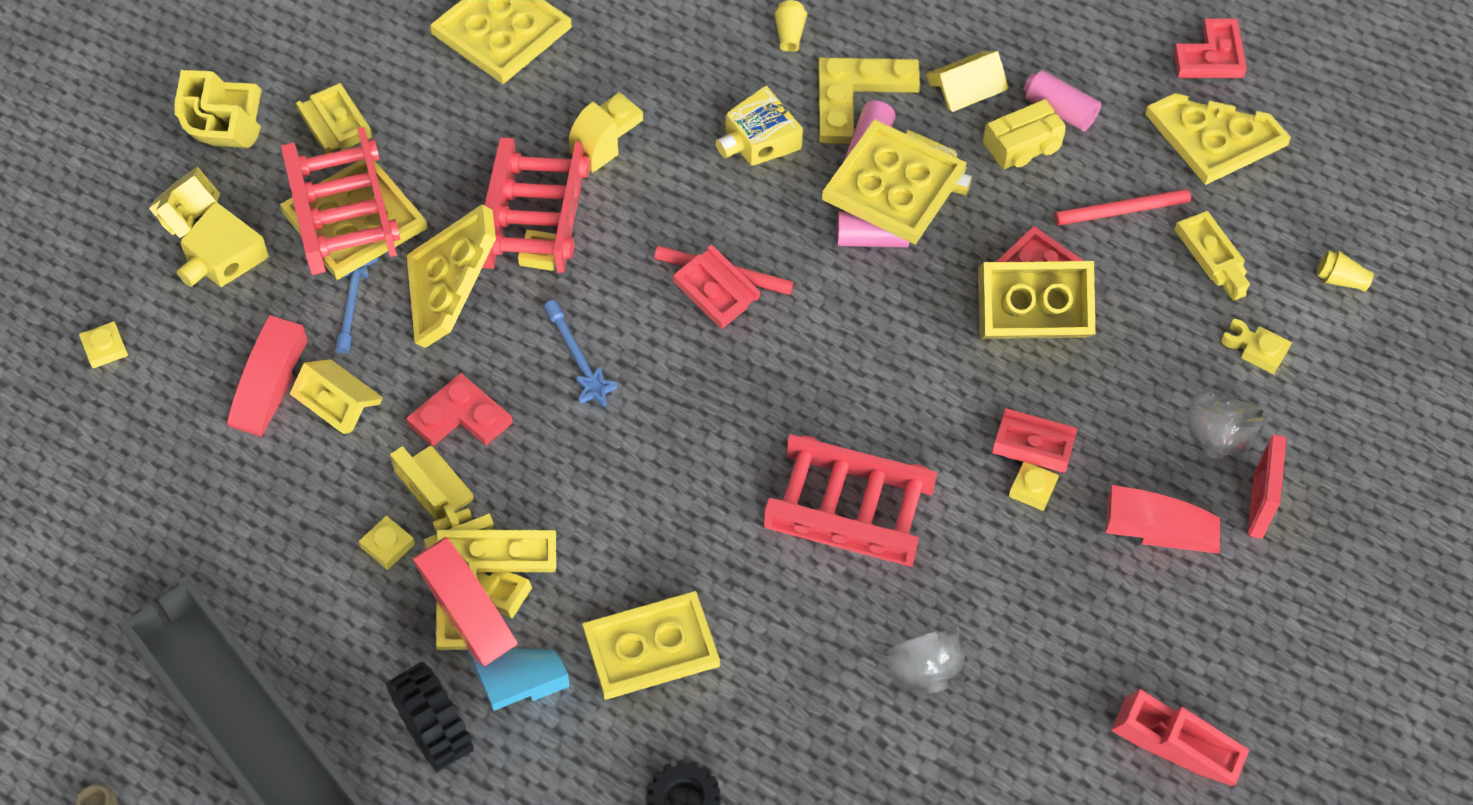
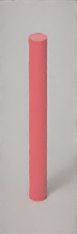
(1122, 207)
(756, 278)

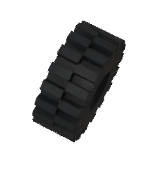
(430, 716)

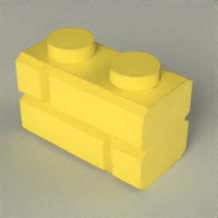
(1024, 135)

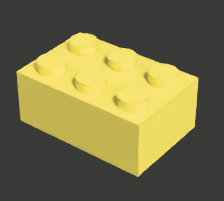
(1036, 300)

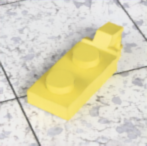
(1214, 253)

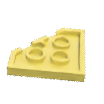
(1214, 135)
(445, 272)

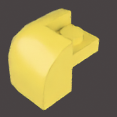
(217, 110)

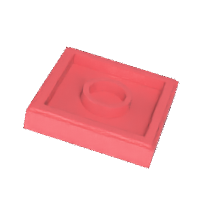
(1267, 486)

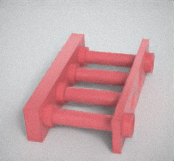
(504, 188)
(310, 219)
(841, 532)

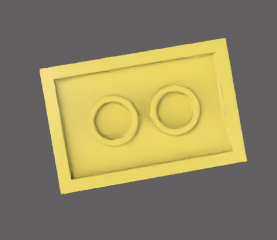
(650, 645)

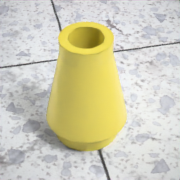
(790, 21)
(1343, 271)

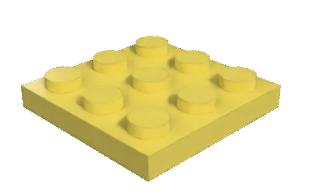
(501, 33)
(894, 181)
(397, 207)

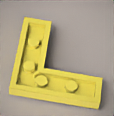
(844, 75)
(495, 553)

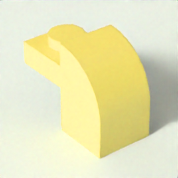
(601, 127)
(185, 202)

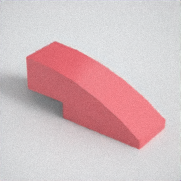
(267, 375)
(1161, 520)
(464, 602)
(1180, 738)

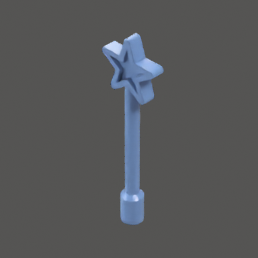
(344, 338)
(593, 384)

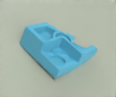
(521, 675)

